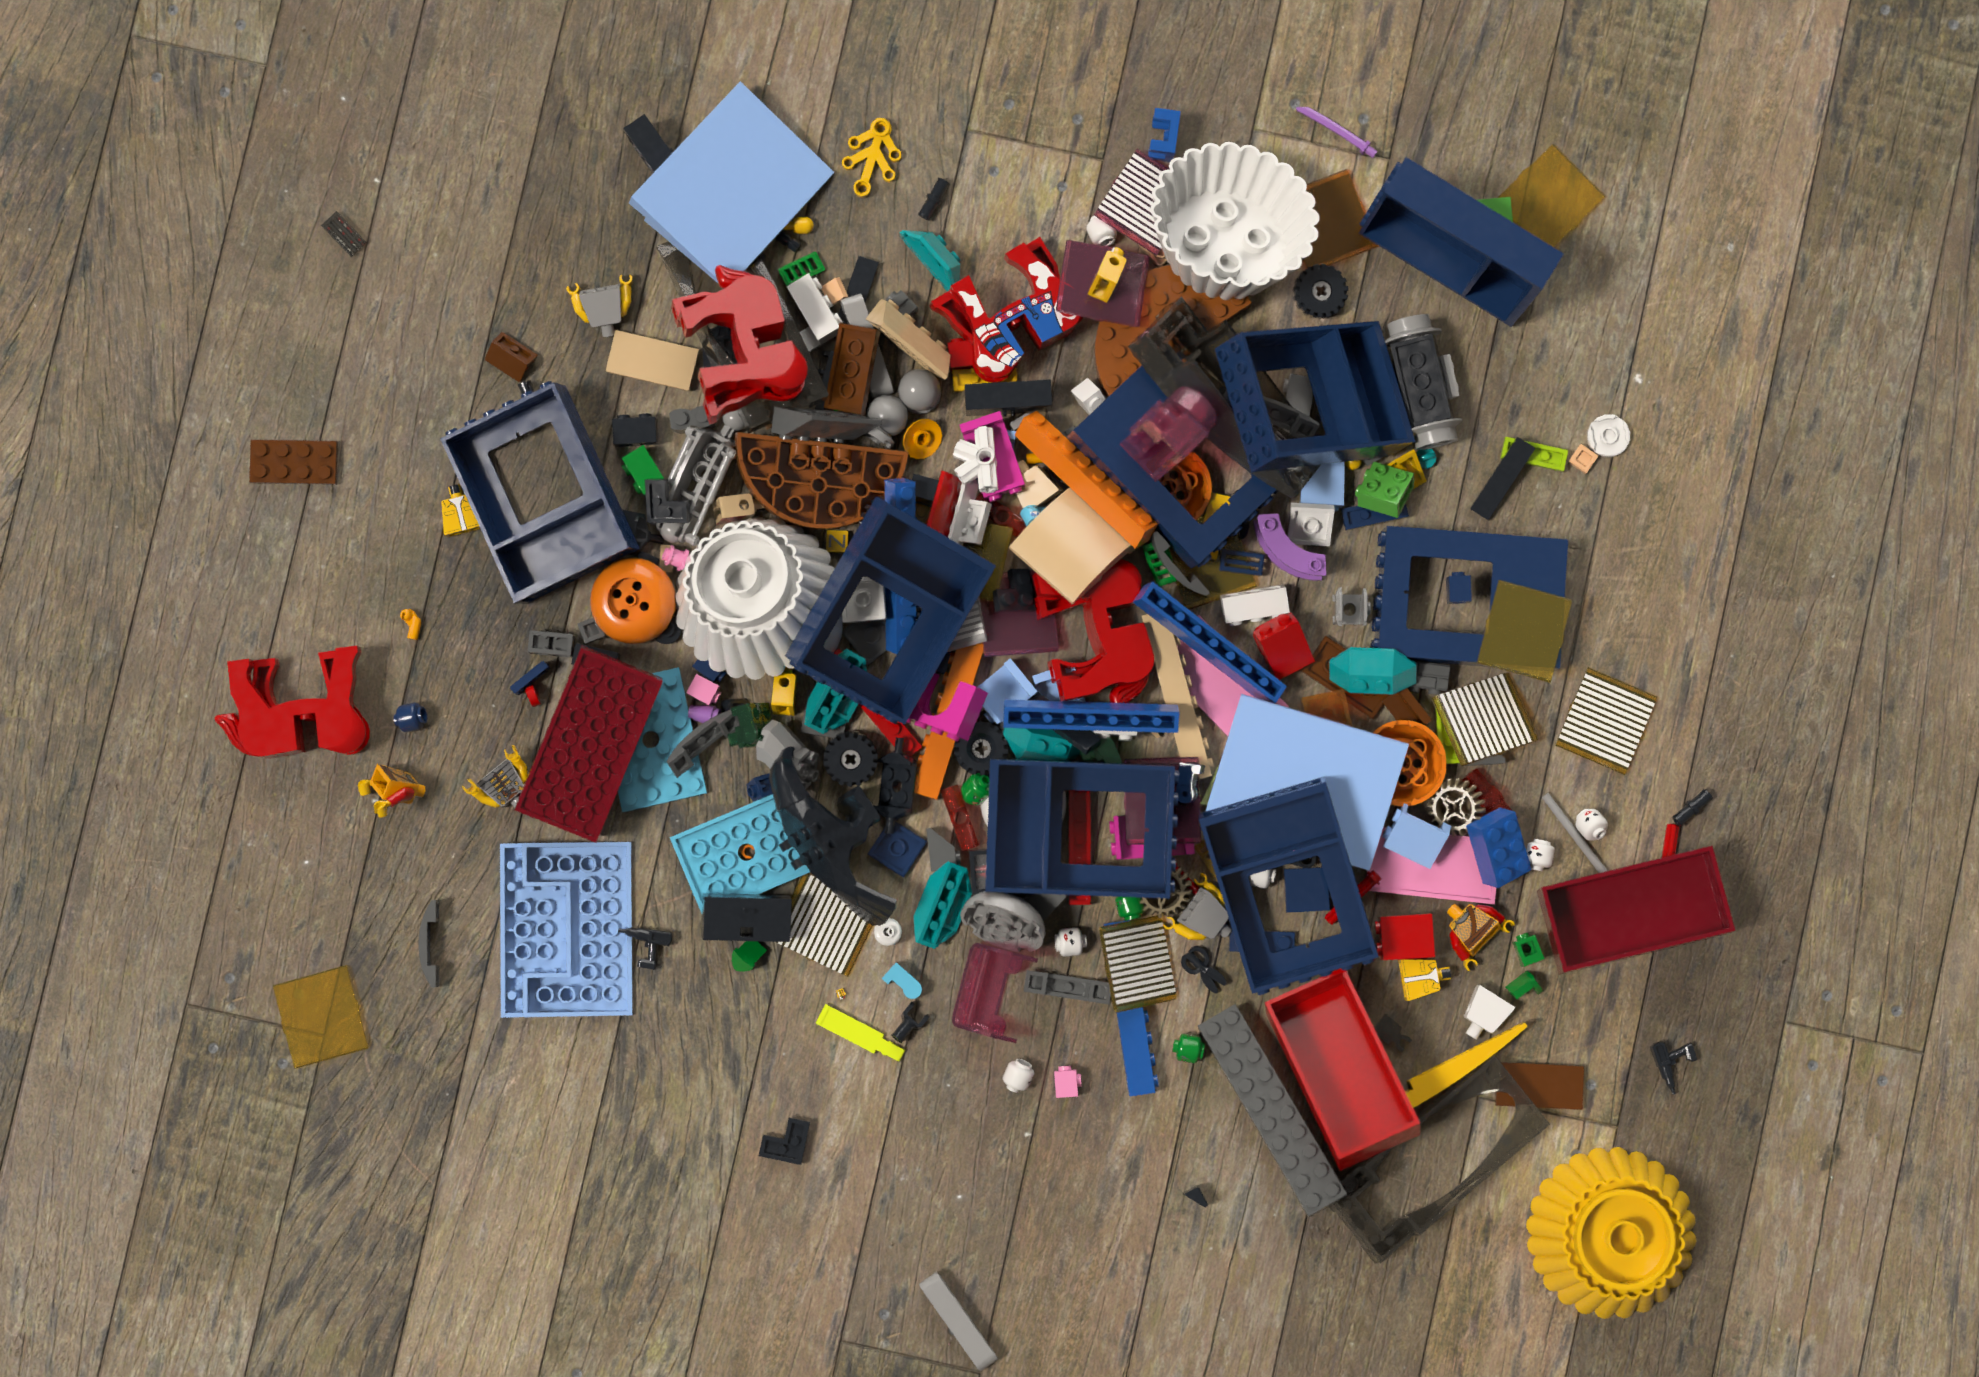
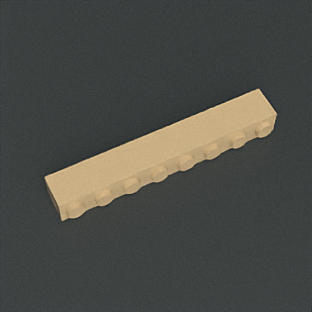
(1176, 691)

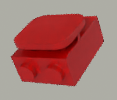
(1283, 645)
(1405, 937)

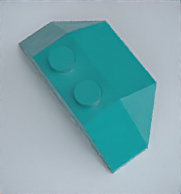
(934, 256)
(1372, 670)
(828, 708)
(1039, 745)
(941, 905)

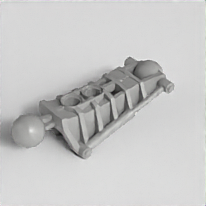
(690, 463)

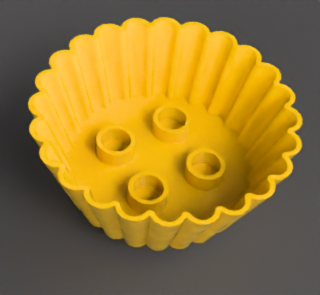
(1611, 1232)

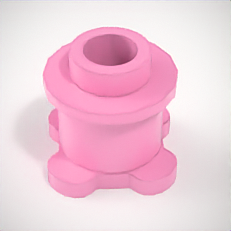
(675, 557)

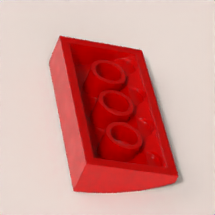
(944, 503)

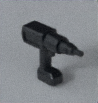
(652, 938)
(1664, 1060)

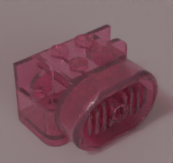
(1170, 431)

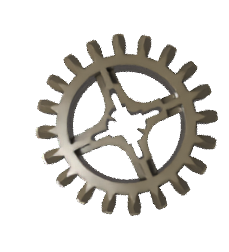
(1449, 801)
(1182, 890)

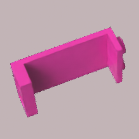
(1008, 470)
(1126, 851)

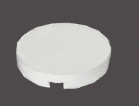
(1608, 435)

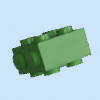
(1385, 489)

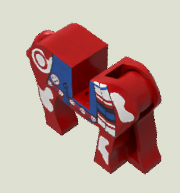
(991, 338)

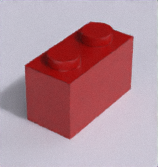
(960, 354)

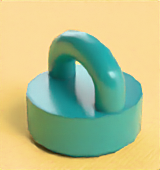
(1426, 458)

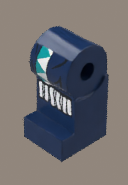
(1187, 782)

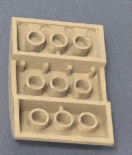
(1070, 546)

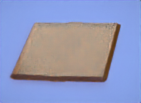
(1339, 220)

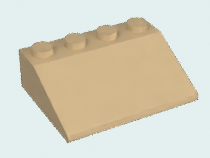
(910, 338)

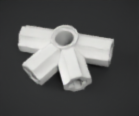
(973, 455)

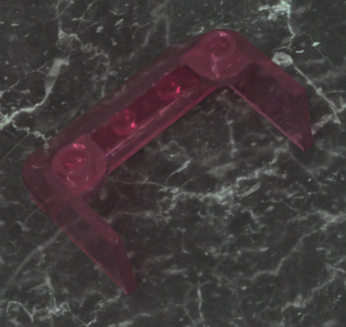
(983, 989)

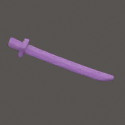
(1357, 142)

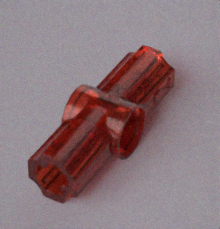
(1013, 521)
(1490, 793)
(955, 803)

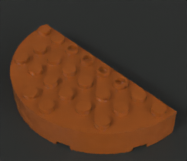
(1111, 352)
(815, 480)

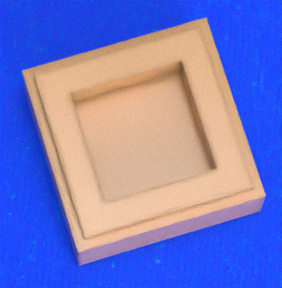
(835, 290)
(1583, 458)

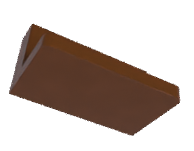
(510, 356)
(1405, 707)

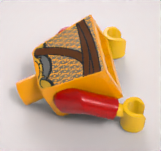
(392, 786)
(1473, 929)

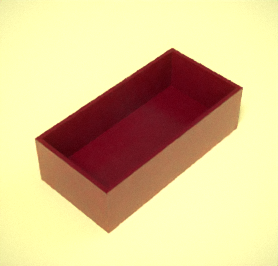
(588, 744)
(1635, 910)

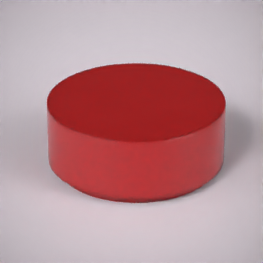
(532, 696)

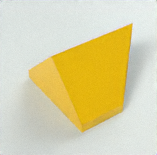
(1410, 463)

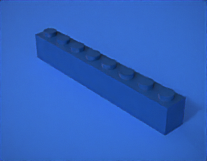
(899, 611)
(1209, 643)
(1091, 716)
(1135, 1050)

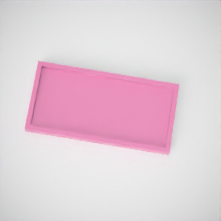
(1213, 690)
(1450, 877)

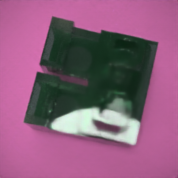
(752, 720)
(1105, 753)

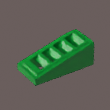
(798, 263)
(1150, 556)

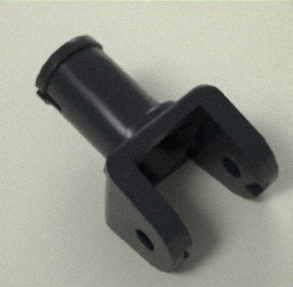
(907, 1025)

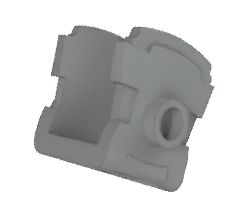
(1361, 605)

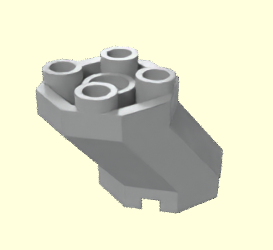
(778, 737)

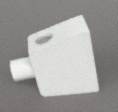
(1486, 1012)

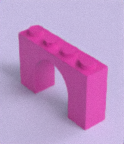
(958, 718)

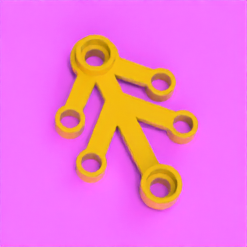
(872, 154)

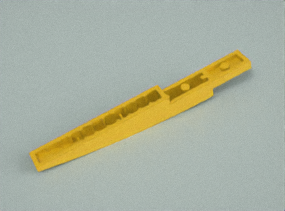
(1448, 1072)

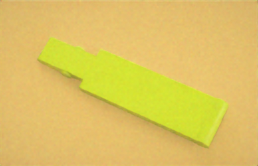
(857, 1032)

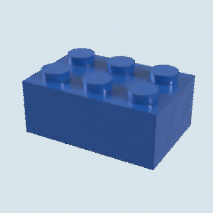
(1498, 847)

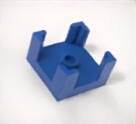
(1168, 121)

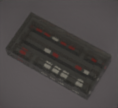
(343, 233)

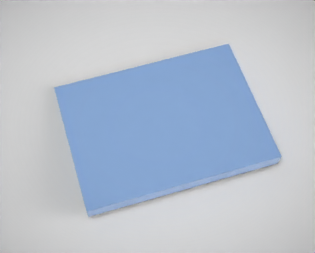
(731, 185)
(1284, 747)
(562, 929)

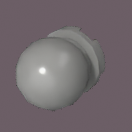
(919, 391)
(893, 417)

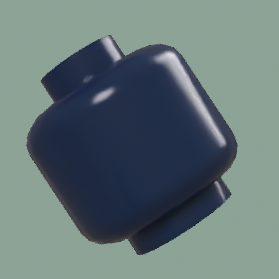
(410, 717)

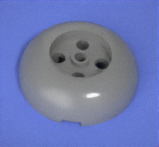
(1004, 921)

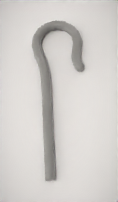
(1574, 833)

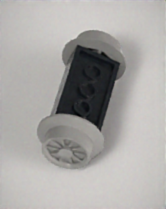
(1422, 381)

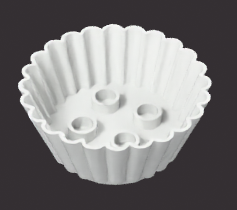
(1232, 219)
(750, 594)

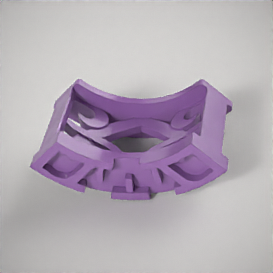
(1284, 552)

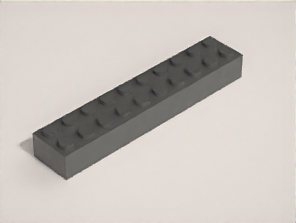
(1272, 1111)

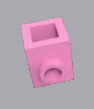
(704, 690)
(1066, 1082)

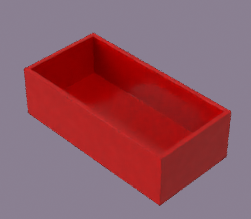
(1342, 1068)

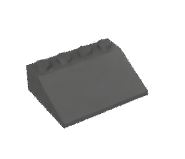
(820, 424)

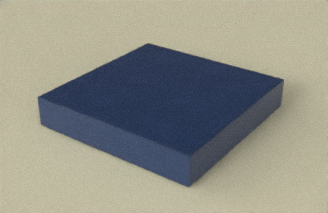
(898, 849)
(1306, 890)

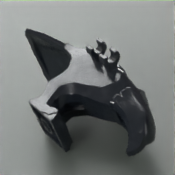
(826, 840)

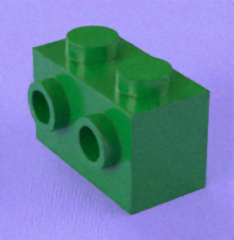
(641, 467)

